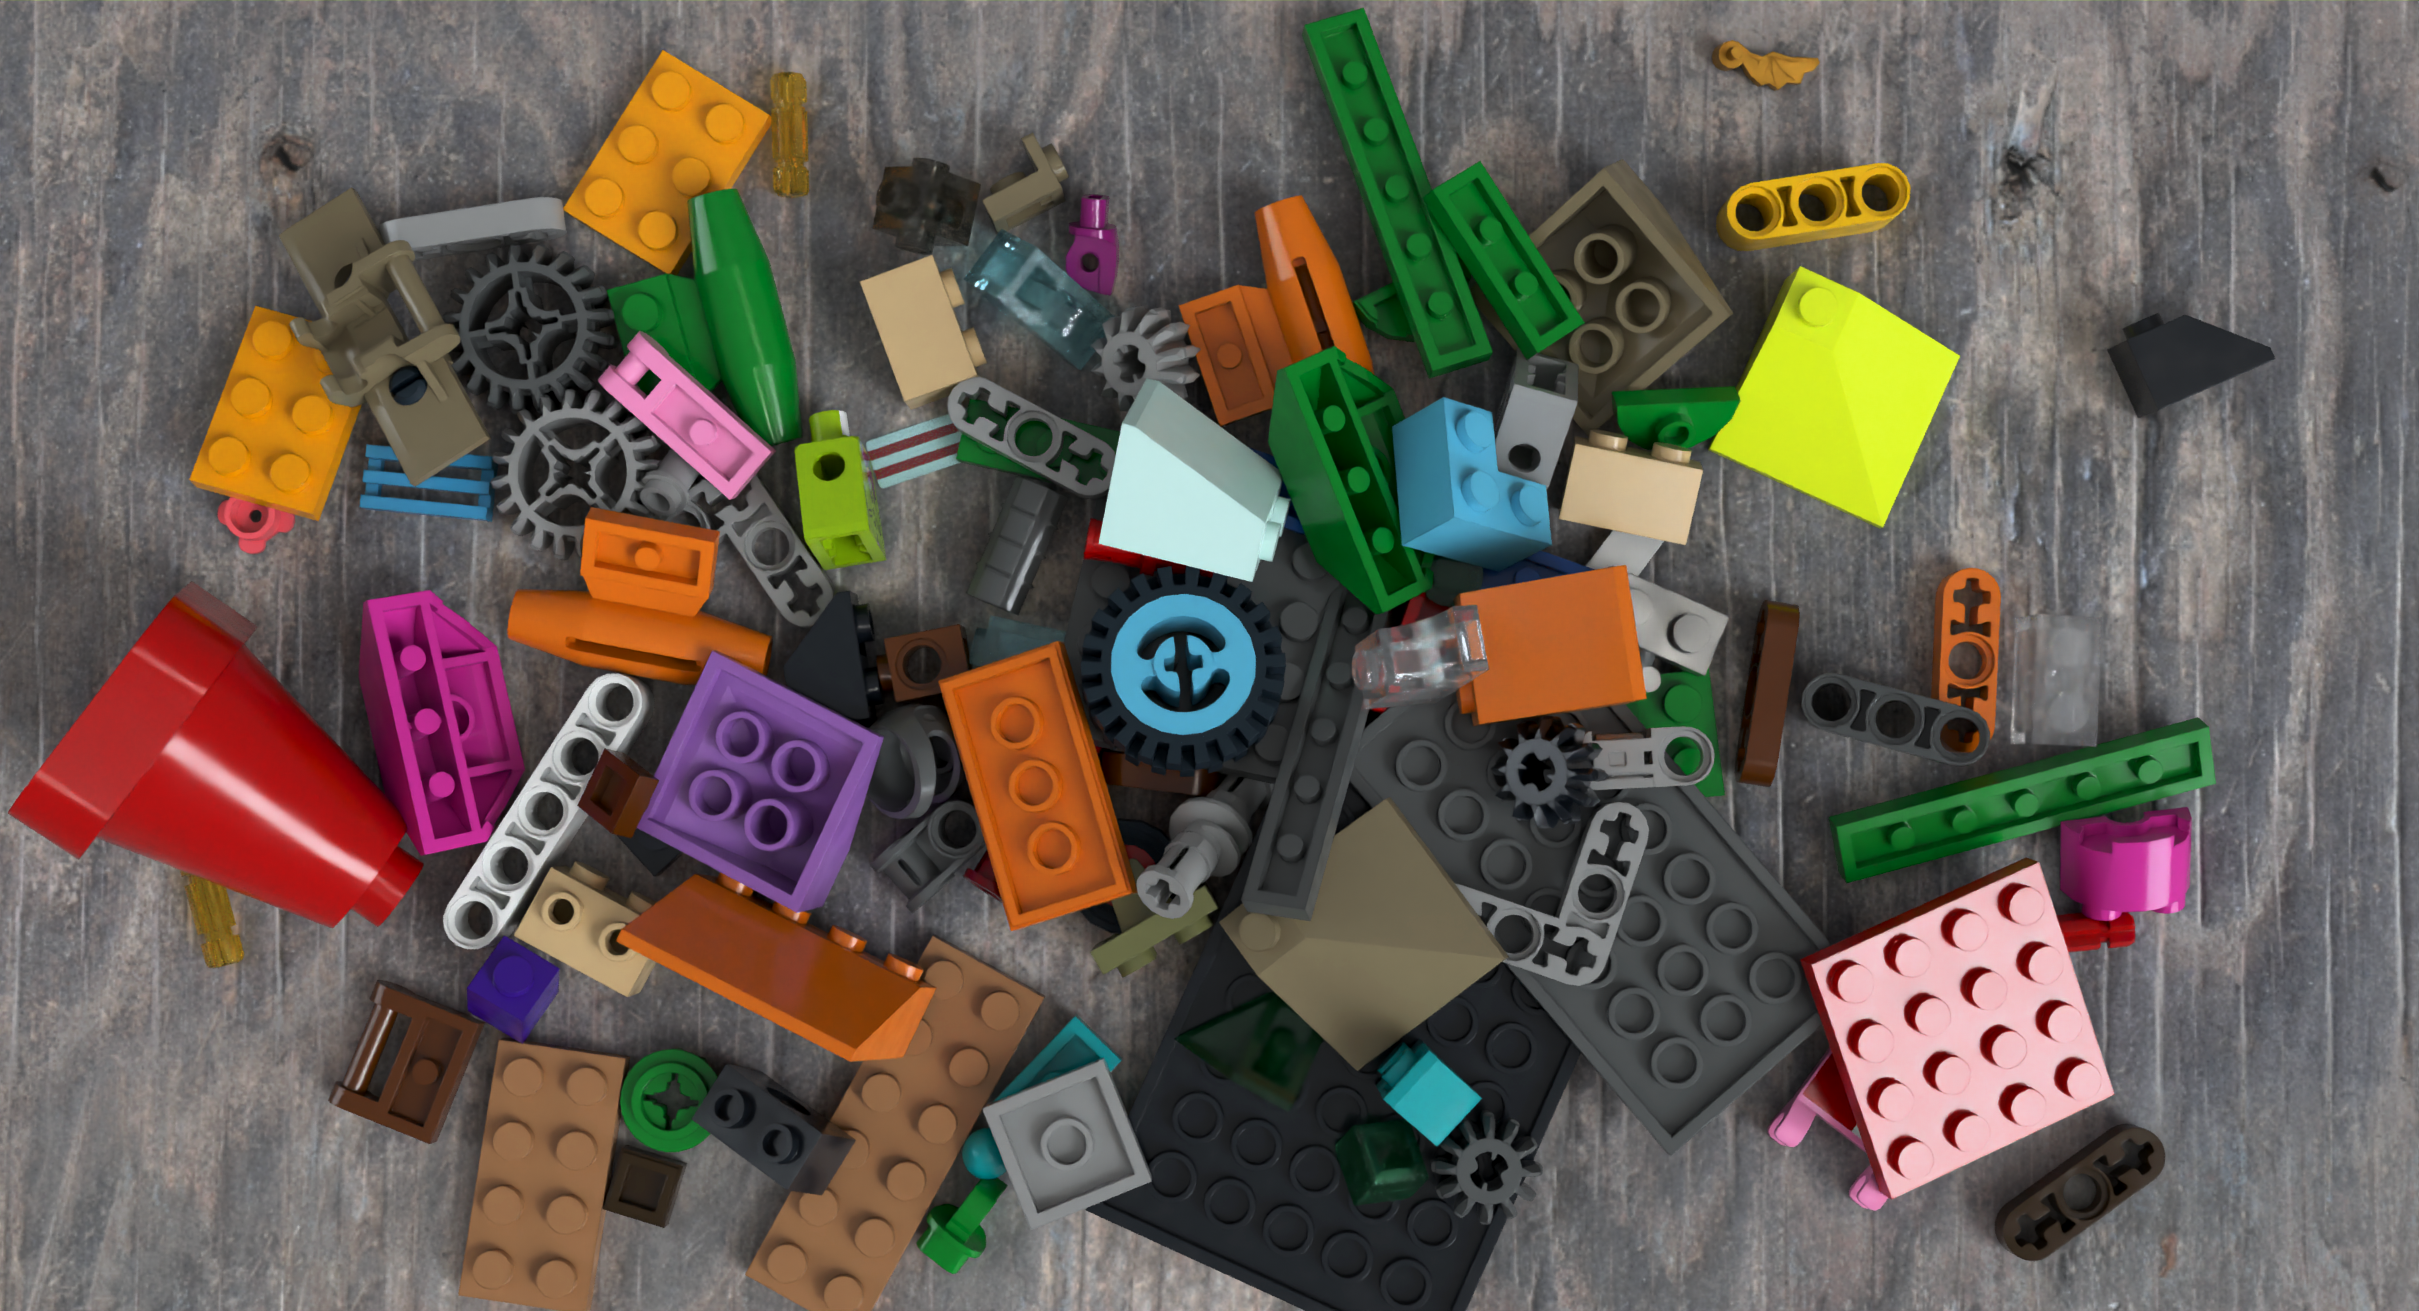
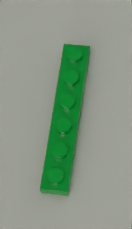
(1392, 190)
(2022, 800)

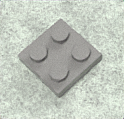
(1067, 1143)

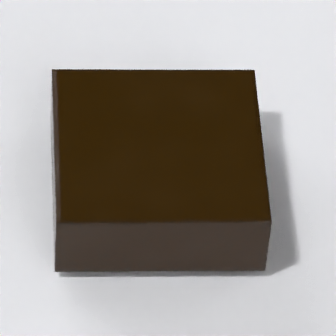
(645, 1186)

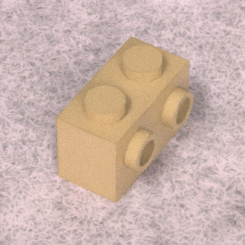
(922, 331)
(1631, 487)
(579, 924)

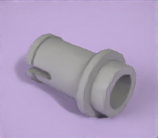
(671, 484)

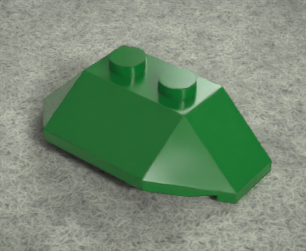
(1340, 472)

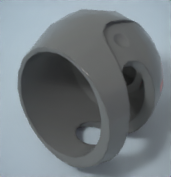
(915, 761)

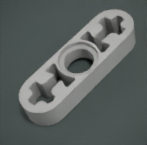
(478, 227)
(984, 429)

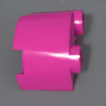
(2127, 864)

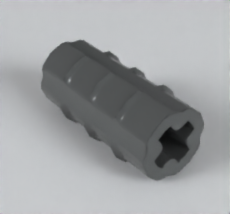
(1017, 545)

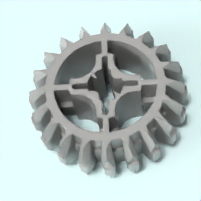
(555, 492)

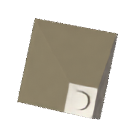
(1631, 285)
(1382, 941)

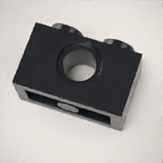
(773, 1130)

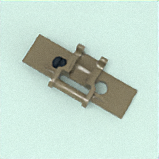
(366, 347)

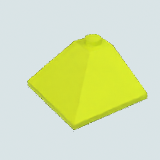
(1836, 397)

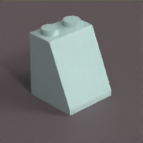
(1191, 490)

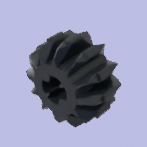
(1527, 764)

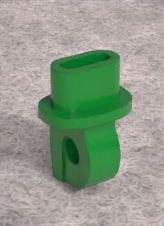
(956, 1231)

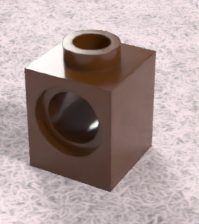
(893, 671)

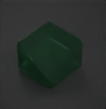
(1381, 1162)

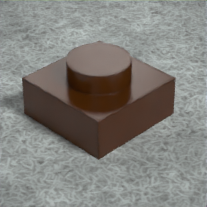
(618, 793)

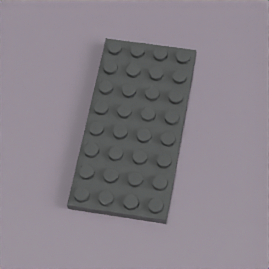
(1709, 945)

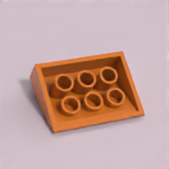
(784, 967)

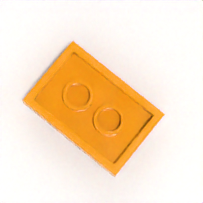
(668, 146)
(274, 427)

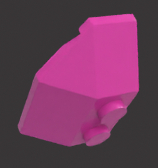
(438, 720)

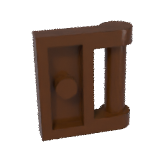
(425, 1068)

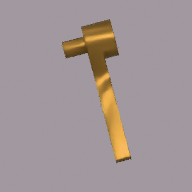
(1771, 69)

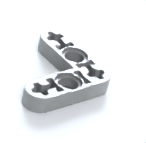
(745, 527)
(1571, 917)

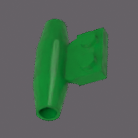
(723, 321)

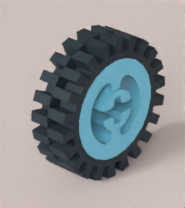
(1247, 664)

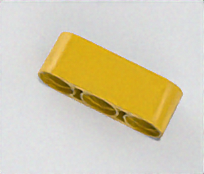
(1837, 189)

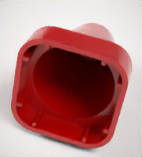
(221, 776)

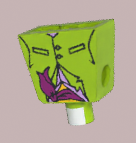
(838, 495)

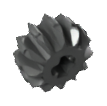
(1508, 1170)

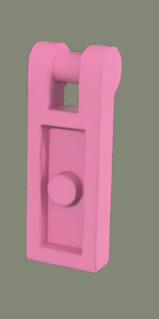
(687, 417)

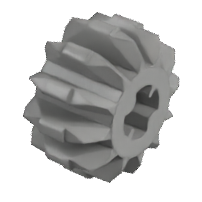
(1141, 347)

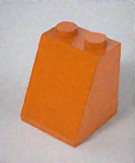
(1555, 647)

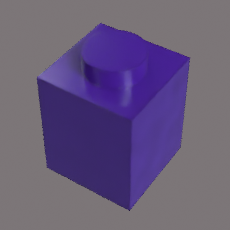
(513, 989)

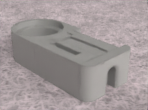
(1640, 761)

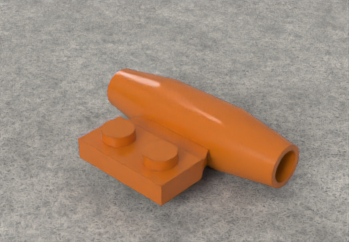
(1256, 330)
(640, 604)

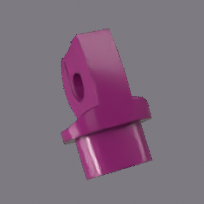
(1096, 237)

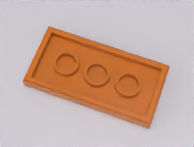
(1037, 786)

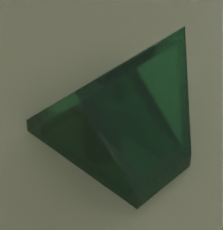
(1259, 1048)

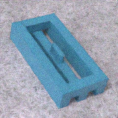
(376, 477)

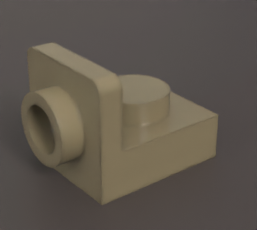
(1021, 198)

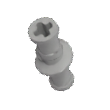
(1205, 842)

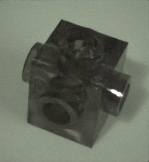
(925, 206)

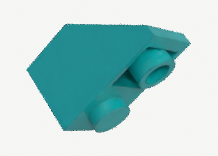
(1425, 1090)

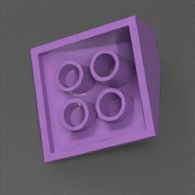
(762, 784)

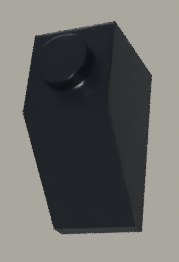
(2180, 359)

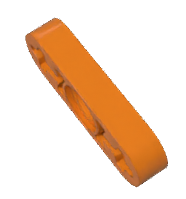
(1987, 643)

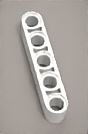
(522, 826)

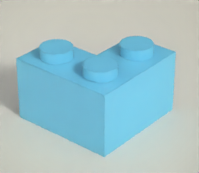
(1456, 497)

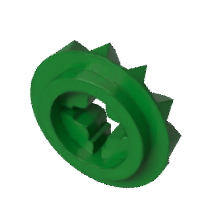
(649, 1119)

